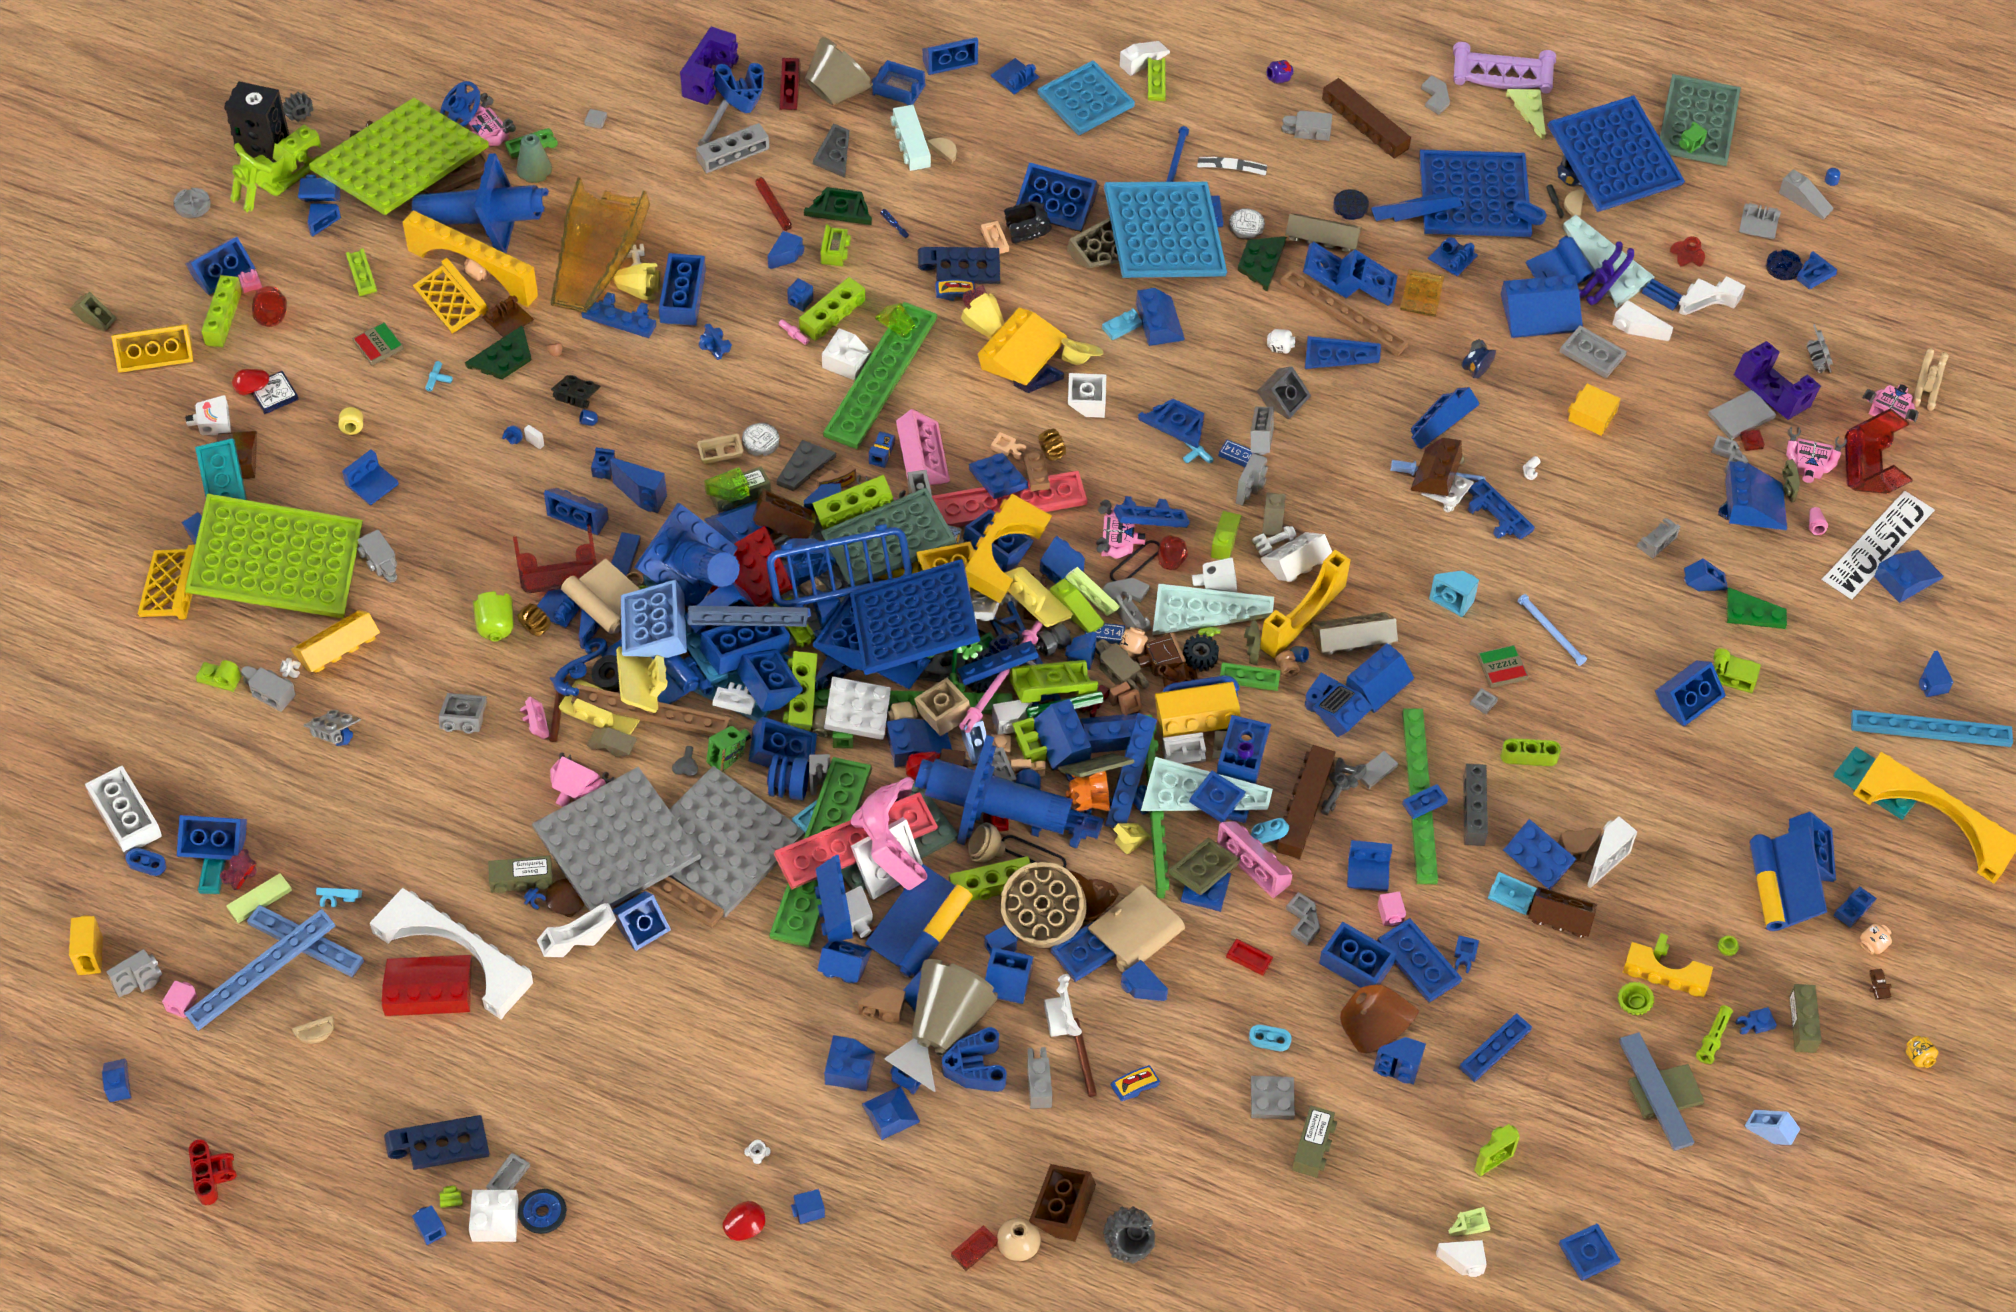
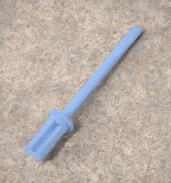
(1411, 468)

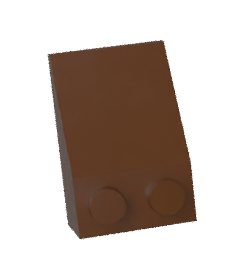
(246, 450)

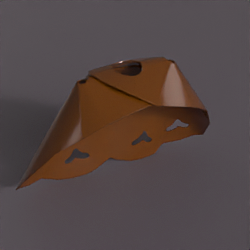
(1096, 900)

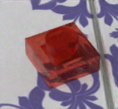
(1752, 440)

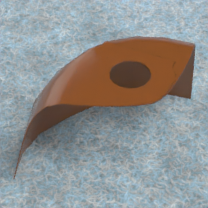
(1385, 1019)

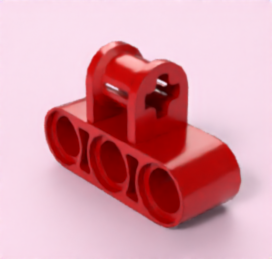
(215, 1174)

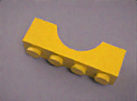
(1643, 964)

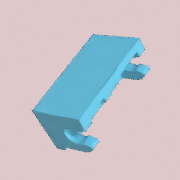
(1512, 893)

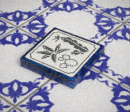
(276, 393)

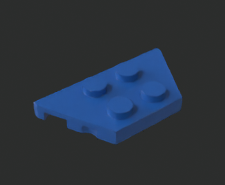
(1176, 420)

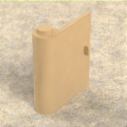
(600, 594)
(1137, 927)

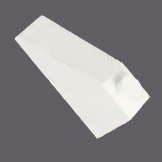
(1136, 56)
(1641, 323)

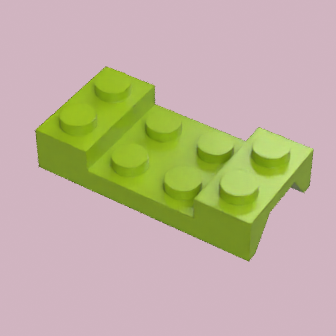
(1051, 678)

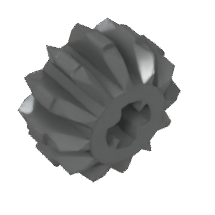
(297, 106)

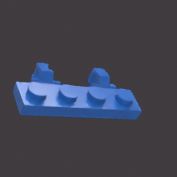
(635, 322)
(1159, 515)
(1509, 518)
(1080, 826)

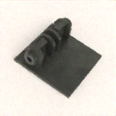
(574, 391)

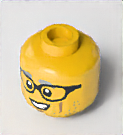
(1921, 1051)

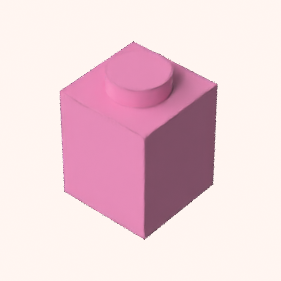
(1391, 909)
(179, 998)

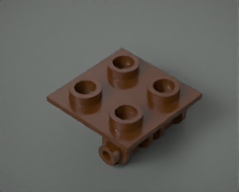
(507, 316)

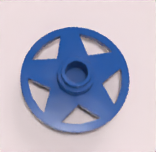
(459, 104)

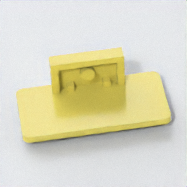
(1037, 598)
(641, 680)
(596, 715)

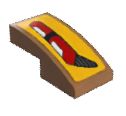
(844, 477)

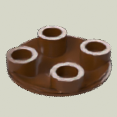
(563, 898)

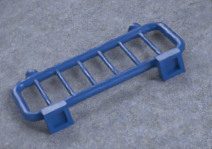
(788, 549)

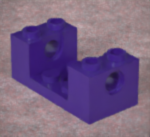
(697, 75)
(1758, 374)

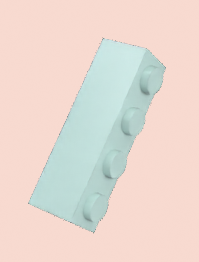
(911, 137)

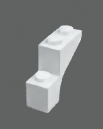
(1705, 294)
(582, 931)

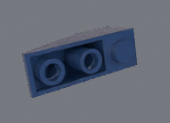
(830, 669)

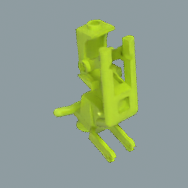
(274, 176)

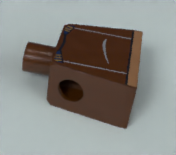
(1161, 651)

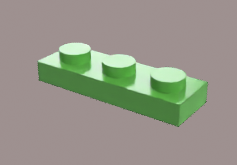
(1252, 676)

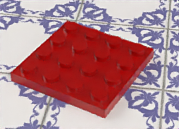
(753, 572)

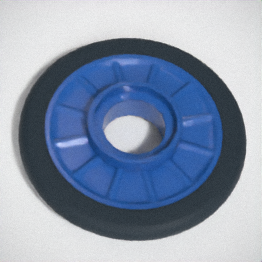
(537, 1199)

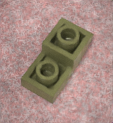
(1792, 483)
(1253, 642)

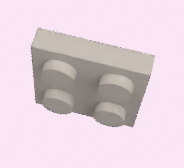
(1272, 1097)

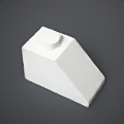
(1007, 713)
(1463, 1257)

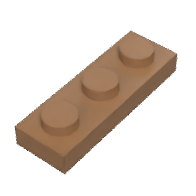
(1036, 471)

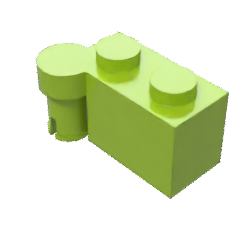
(1735, 671)

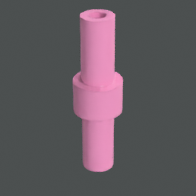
(794, 332)

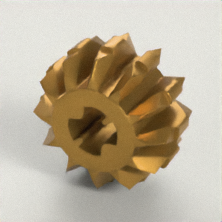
(1052, 444)
(534, 619)

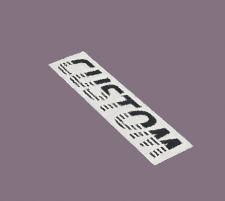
(1878, 544)

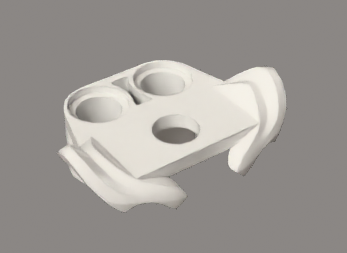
(1059, 1012)

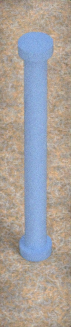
(1524, 600)

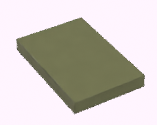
(1204, 866)
(1680, 1085)

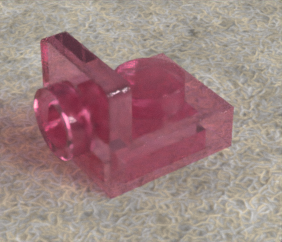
(972, 294)

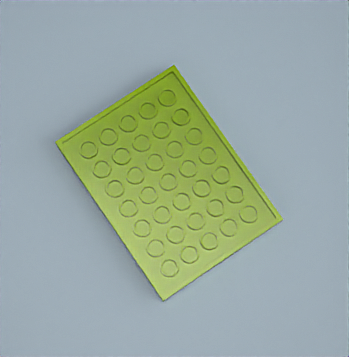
(399, 155)
(274, 556)

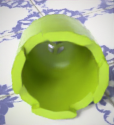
(493, 615)

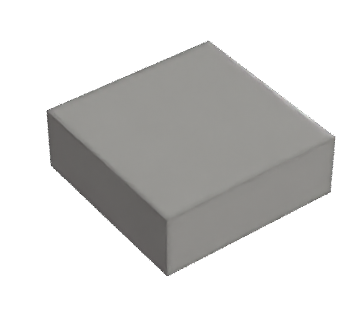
(595, 118)
(1484, 701)

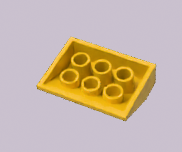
(1020, 347)

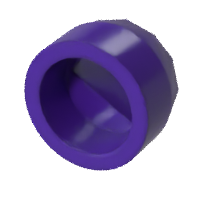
(1249, 750)

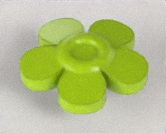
(1209, 631)

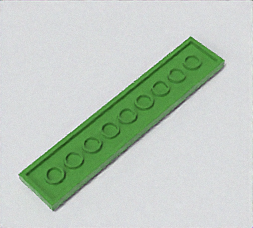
(878, 380)
(836, 804)

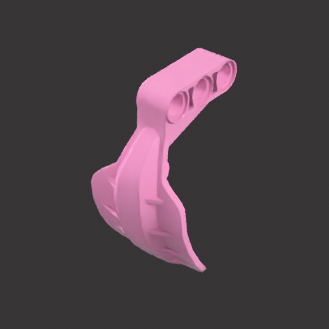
(885, 847)

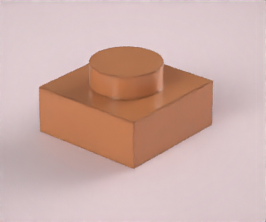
(1117, 690)
(1130, 701)

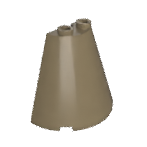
(949, 1004)

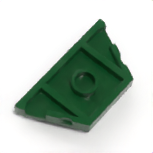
(840, 206)
(1261, 259)
(503, 356)

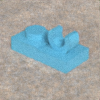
(1122, 324)
(348, 895)

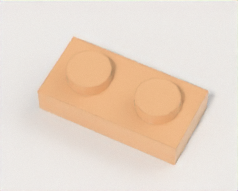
(994, 236)

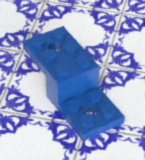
(1350, 273)
(1232, 765)

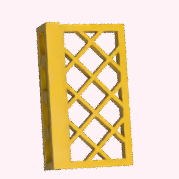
(461, 285)
(181, 599)

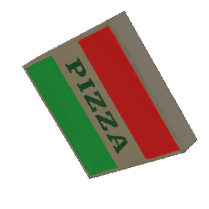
(378, 343)
(1502, 666)

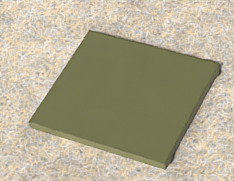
(1096, 765)

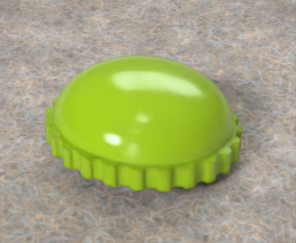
(1636, 998)

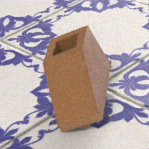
(1580, 842)
(883, 1004)

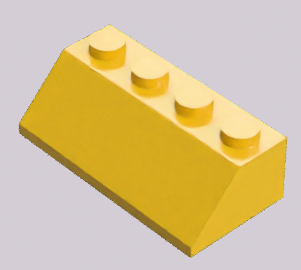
(153, 347)
(335, 641)
(1196, 709)

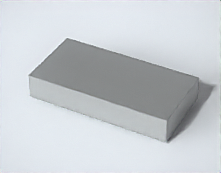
(1378, 769)
(509, 1173)

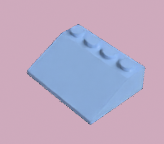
(654, 621)

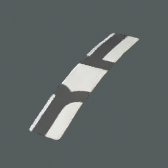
(1231, 163)

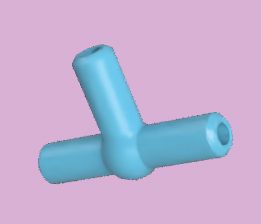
(435, 376)
(1197, 452)

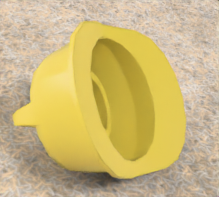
(1078, 352)

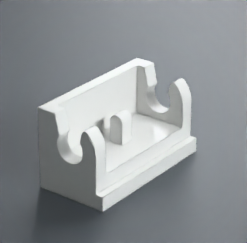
(1184, 748)

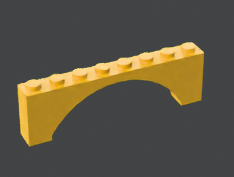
(515, 275)
(1990, 842)

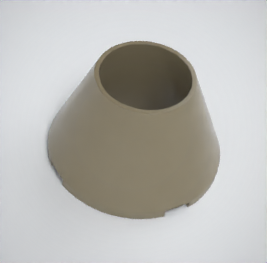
(835, 73)

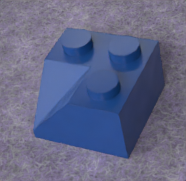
(849, 1064)

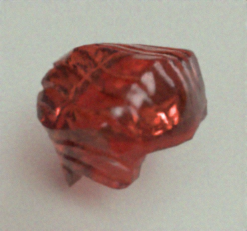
(1172, 552)

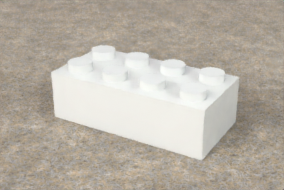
(123, 810)

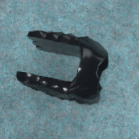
(1027, 221)

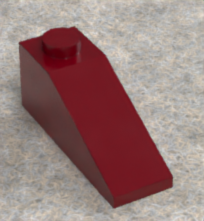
(790, 83)

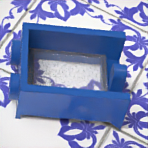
(899, 82)

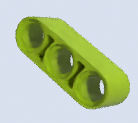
(1521, 752)

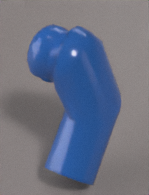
(1139, 798)

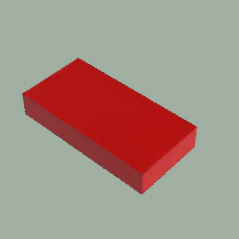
(1249, 957)

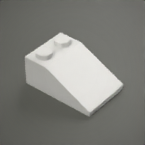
(1614, 847)

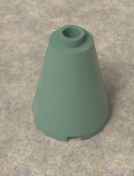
(532, 160)

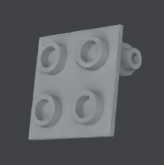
(1759, 221)
(1819, 352)
(329, 725)

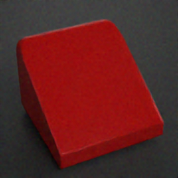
(1000, 823)

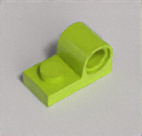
(223, 676)

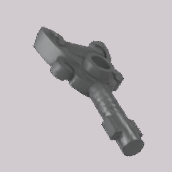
(1342, 782)

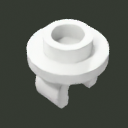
(287, 668)

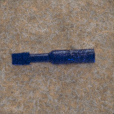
(894, 222)

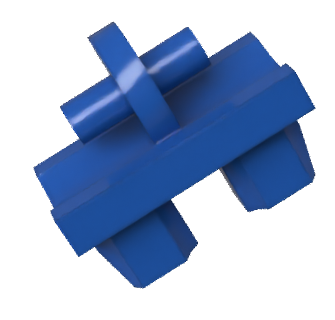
(713, 341)

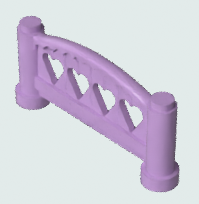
(1541, 68)

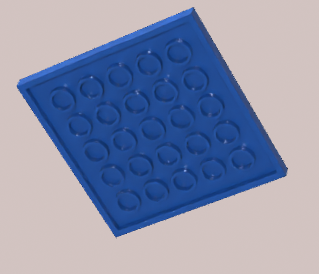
(1615, 153)
(1487, 189)
(914, 617)

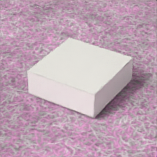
(534, 436)

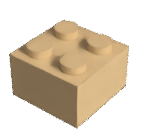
(943, 706)

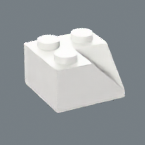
(845, 355)
(1087, 394)
(494, 1216)

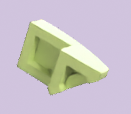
(1470, 1223)

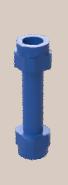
(704, 684)

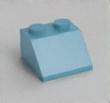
(1454, 591)

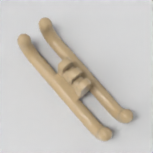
(1930, 382)

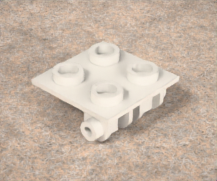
(1459, 488)

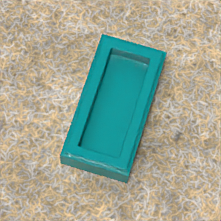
(210, 876)

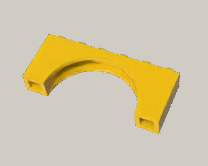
(1015, 517)
(1281, 630)

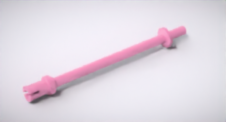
(974, 713)

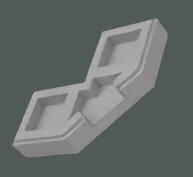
(1440, 97)
(1729, 449)
(1122, 587)
(1308, 925)

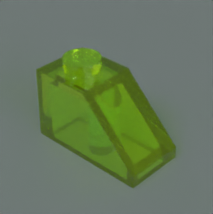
(728, 486)

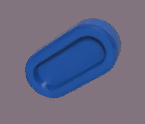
(1529, 212)

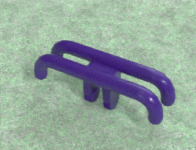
(1607, 275)

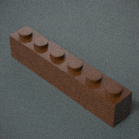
(1366, 118)
(1306, 800)

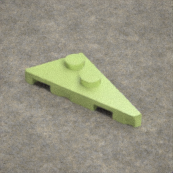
(1530, 105)

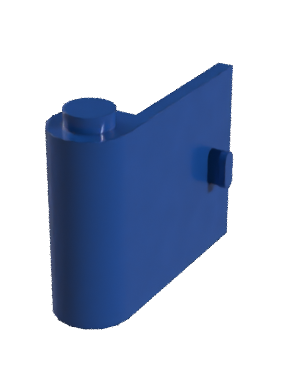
(1562, 261)

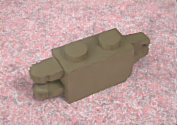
(1119, 666)

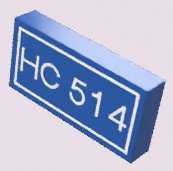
(1235, 453)
(1111, 633)

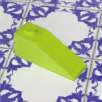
(1225, 535)
(1082, 611)

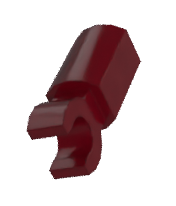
(1105, 691)

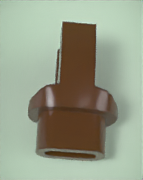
(1880, 988)

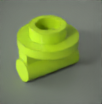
(450, 1197)

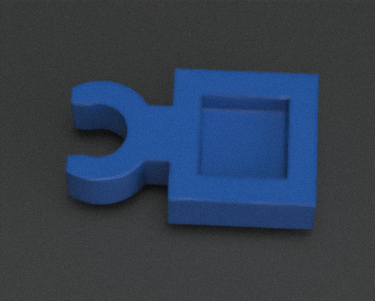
(1465, 952)
(1759, 1020)

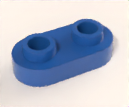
(147, 861)

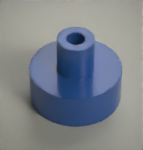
(346, 736)

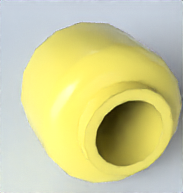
(350, 421)

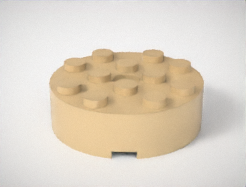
(1049, 925)

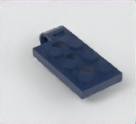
(932, 257)
(402, 1141)

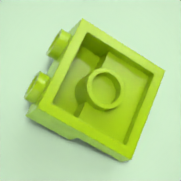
(1499, 1149)

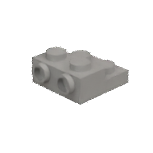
(1252, 478)
(462, 712)
(134, 972)

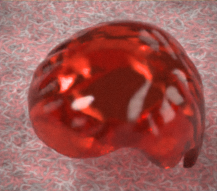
(269, 306)

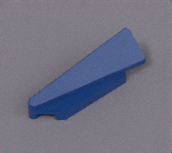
(1416, 207)
(1443, 415)

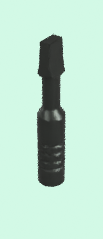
(1554, 199)

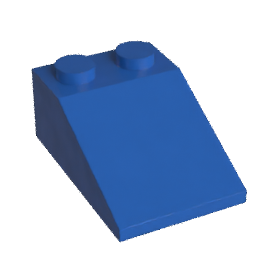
(640, 484)
(1906, 574)
(774, 737)
(912, 737)

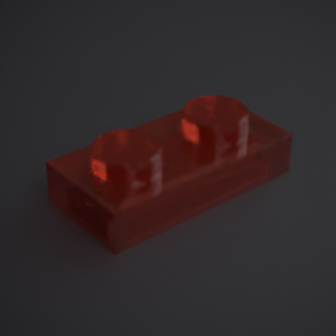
(974, 1248)

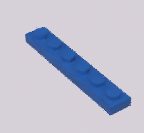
(1130, 774)

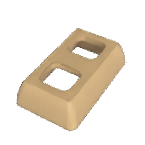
(719, 444)

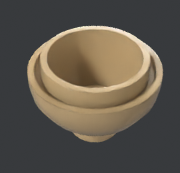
(985, 843)
(1018, 1247)

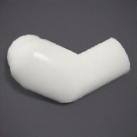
(1528, 468)

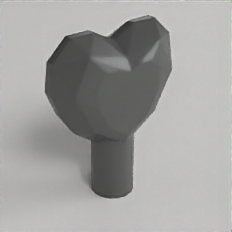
(686, 764)

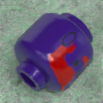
(1279, 71)

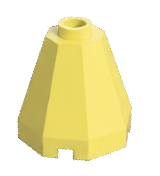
(639, 280)
(984, 315)

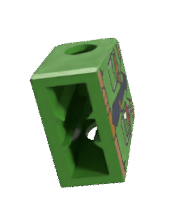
(726, 747)

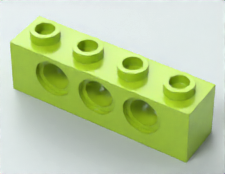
(832, 309)
(221, 311)
(853, 502)
(804, 663)
(983, 875)

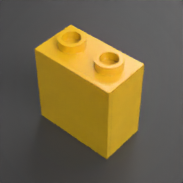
(1593, 409)
(86, 945)

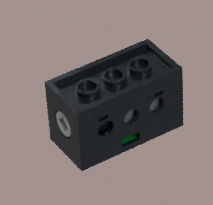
(256, 121)

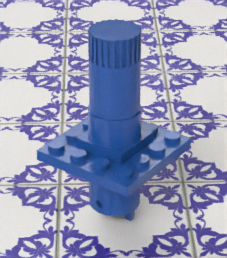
(492, 205)
(691, 554)
(989, 794)

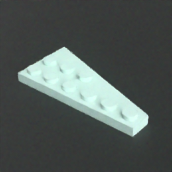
(1597, 249)
(1194, 608)
(1175, 783)

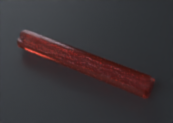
(773, 204)

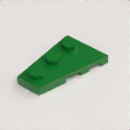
(1753, 611)

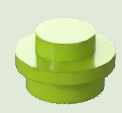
(1728, 945)

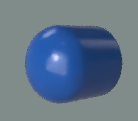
(1832, 176)
(1449, 241)
(588, 417)
(1301, 653)

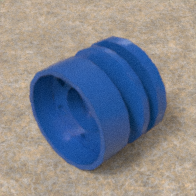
(788, 777)

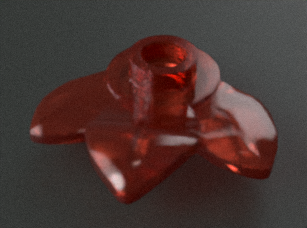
(1688, 253)

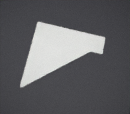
(914, 1061)

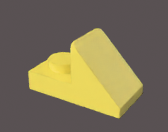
(1130, 836)

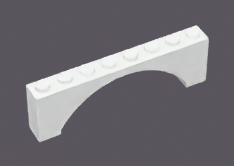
(411, 916)

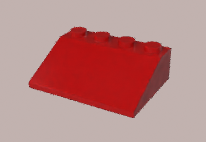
(427, 985)

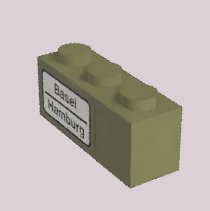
(757, 481)
(520, 874)
(1805, 1018)
(1314, 1141)

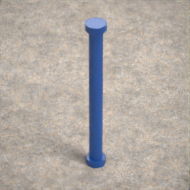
(1183, 132)

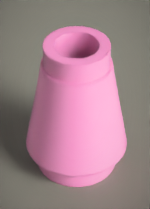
(1817, 522)

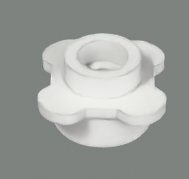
(753, 1147)

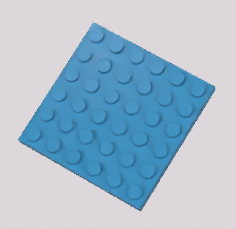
(1165, 229)

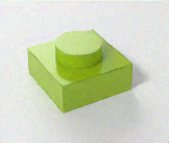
(1661, 947)

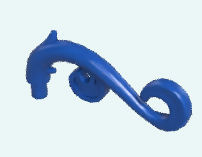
(577, 667)

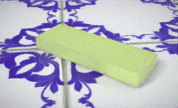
(1092, 591)
(261, 895)

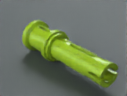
(1712, 1042)

